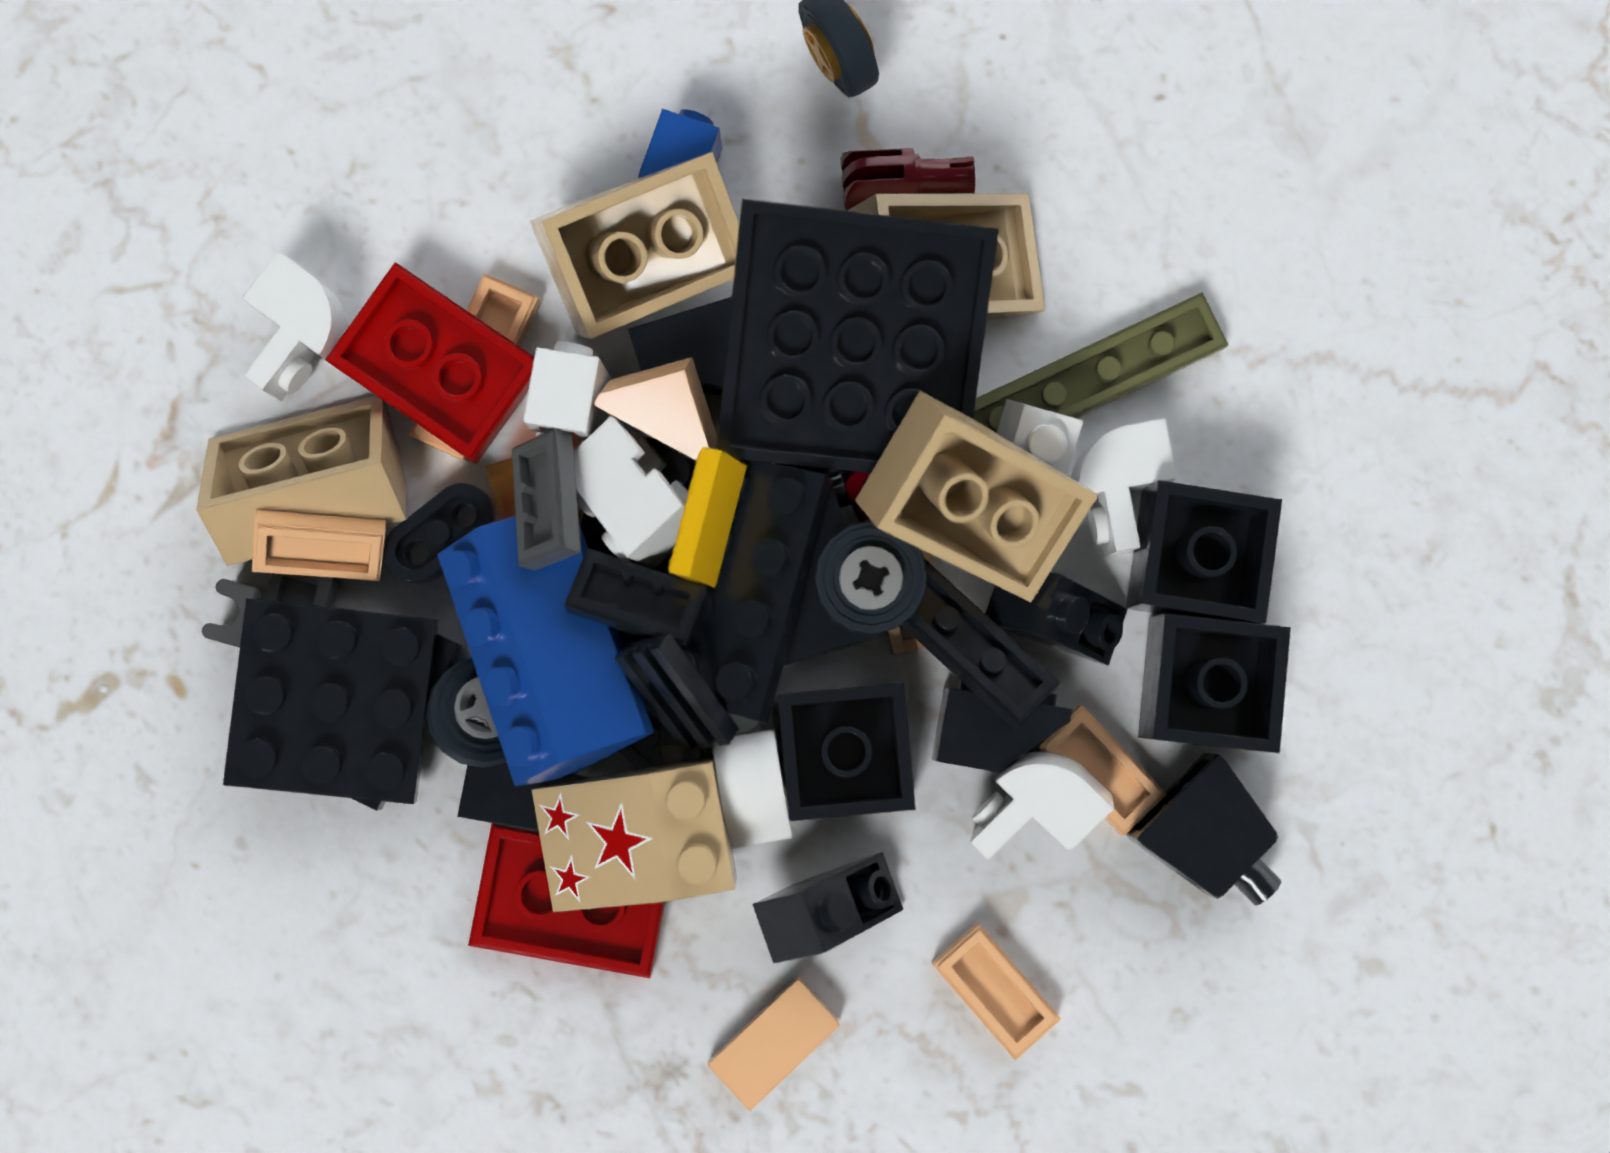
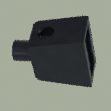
(1211, 832)

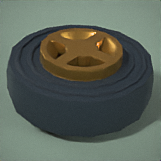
(839, 44)

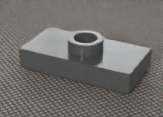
(545, 500)

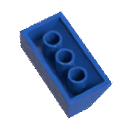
(541, 669)

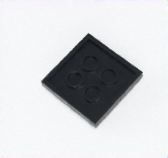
(330, 701)

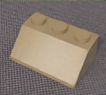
(310, 464)

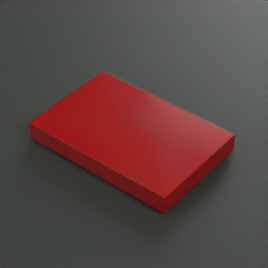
(434, 362)
(518, 916)

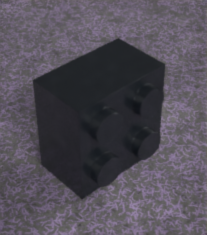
(1204, 553)
(1214, 682)
(846, 752)

